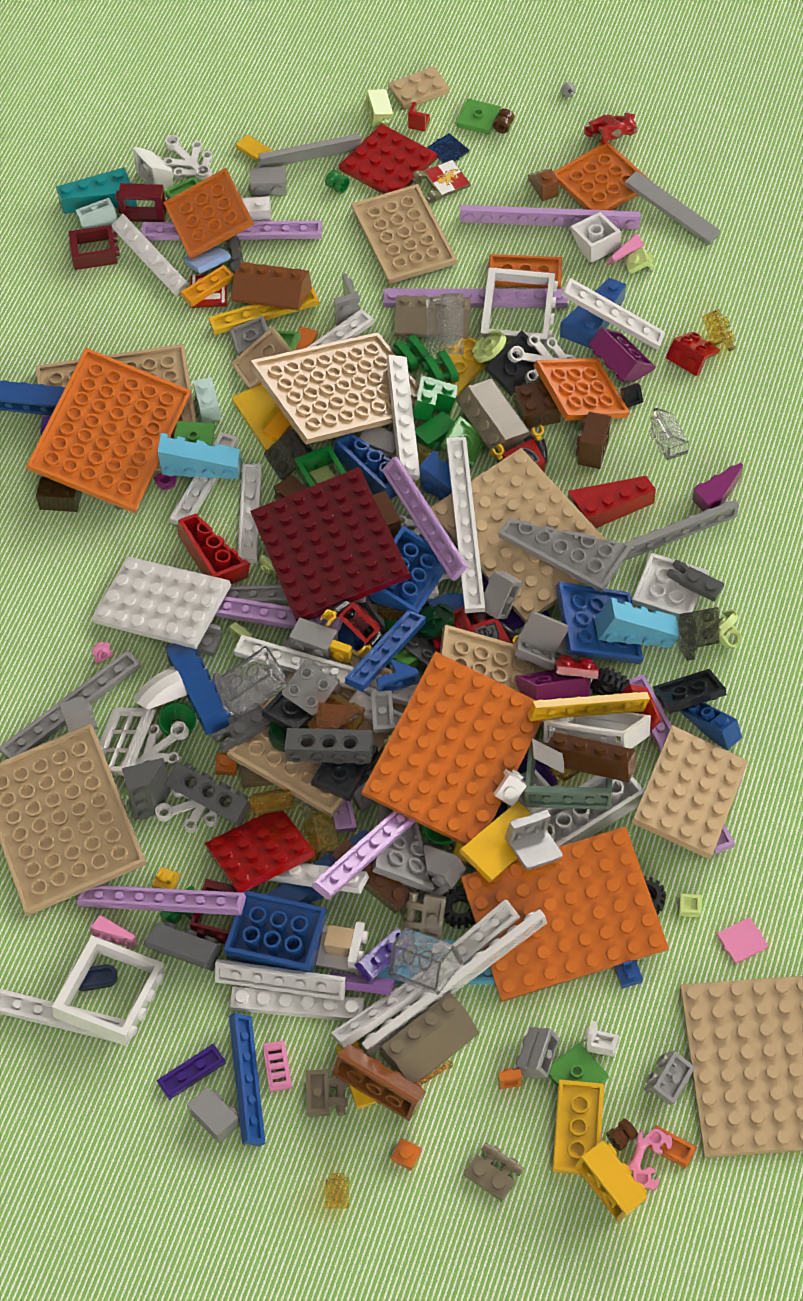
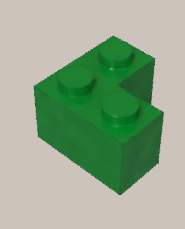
(433, 395)

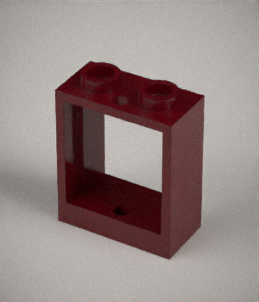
(143, 192)
(94, 258)
(202, 930)

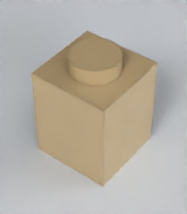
(337, 940)

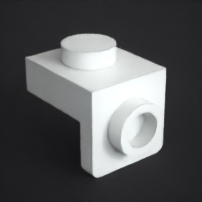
(510, 787)
(599, 1041)

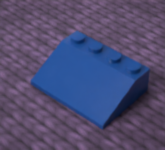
(424, 572)
(276, 933)

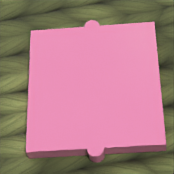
(742, 940)

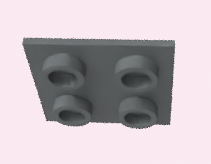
(421, 648)

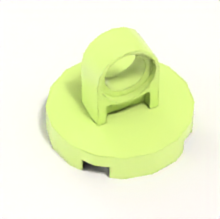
(488, 348)
(726, 626)

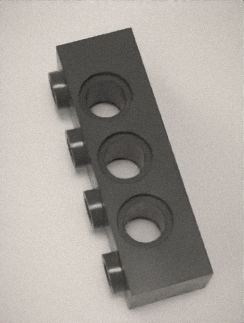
(319, 740)
(180, 779)

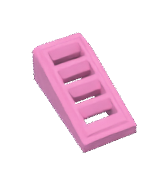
(630, 246)
(111, 932)
(271, 1048)

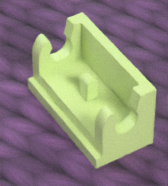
(378, 107)

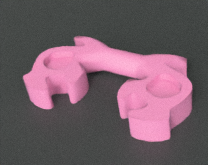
(656, 1139)

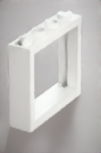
(521, 277)
(603, 728)
(95, 1025)

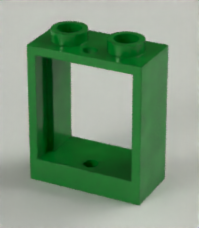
(316, 460)

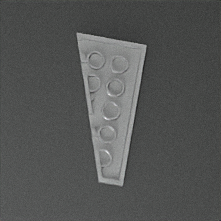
(572, 552)
(404, 858)

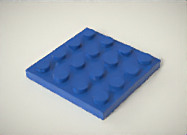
(578, 610)

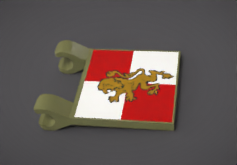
(444, 179)

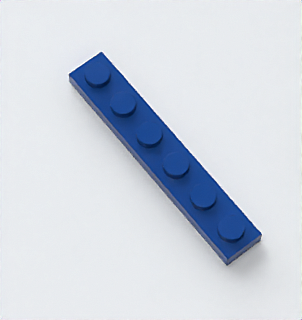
(385, 650)
(247, 1080)

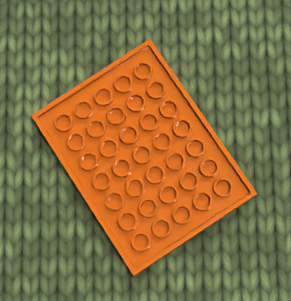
(108, 430)
(453, 750)
(593, 913)

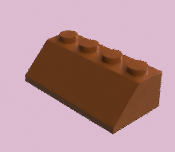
(271, 286)
(378, 1081)

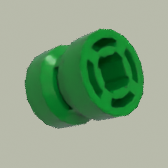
(336, 181)

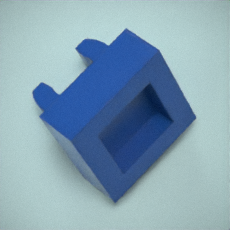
(628, 974)

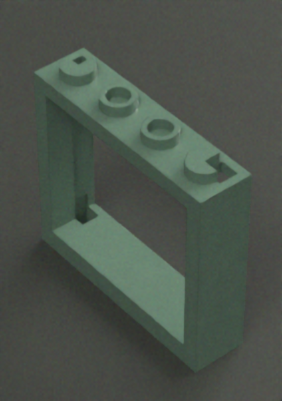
(564, 796)

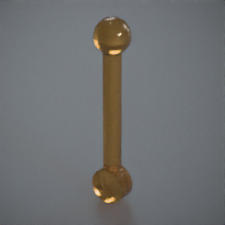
(448, 1065)

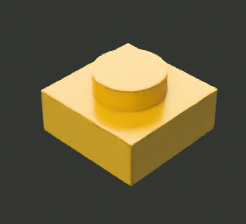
(341, 651)

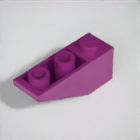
(717, 489)

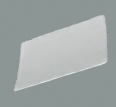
(548, 756)

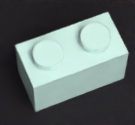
(97, 214)
(207, 400)

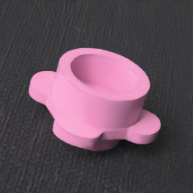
(101, 651)

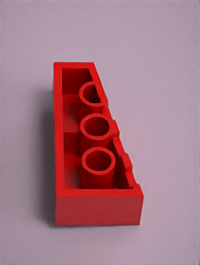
(613, 500)
(210, 551)

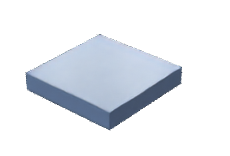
(207, 259)

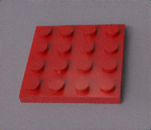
(387, 160)
(259, 850)

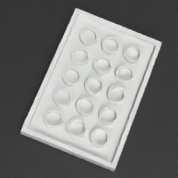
(161, 602)

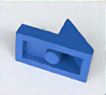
(401, 677)

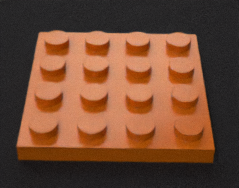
(598, 178)
(208, 213)
(581, 388)

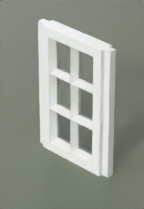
(138, 738)

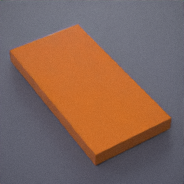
(527, 263)

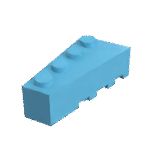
(198, 459)
(636, 625)

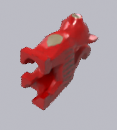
(612, 127)

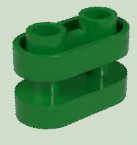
(413, 350)
(443, 360)

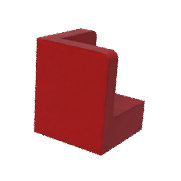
(417, 120)

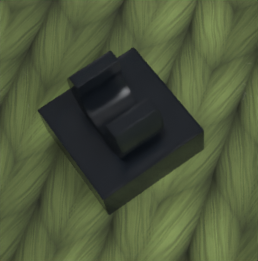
(632, 395)

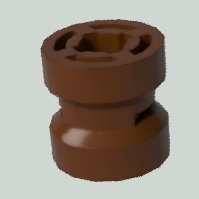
(504, 119)
(622, 1134)

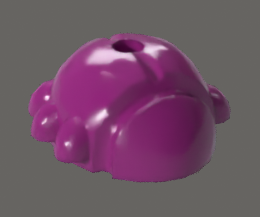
(164, 481)

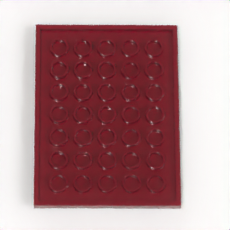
(329, 544)

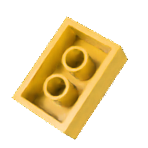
(611, 1180)

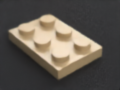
(419, 87)
(267, 345)

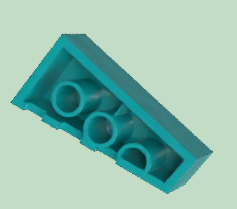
(92, 190)

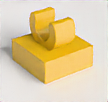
(166, 879)

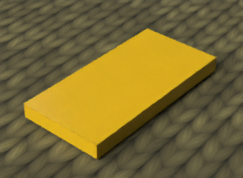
(466, 365)
(257, 410)
(489, 850)
(577, 1123)

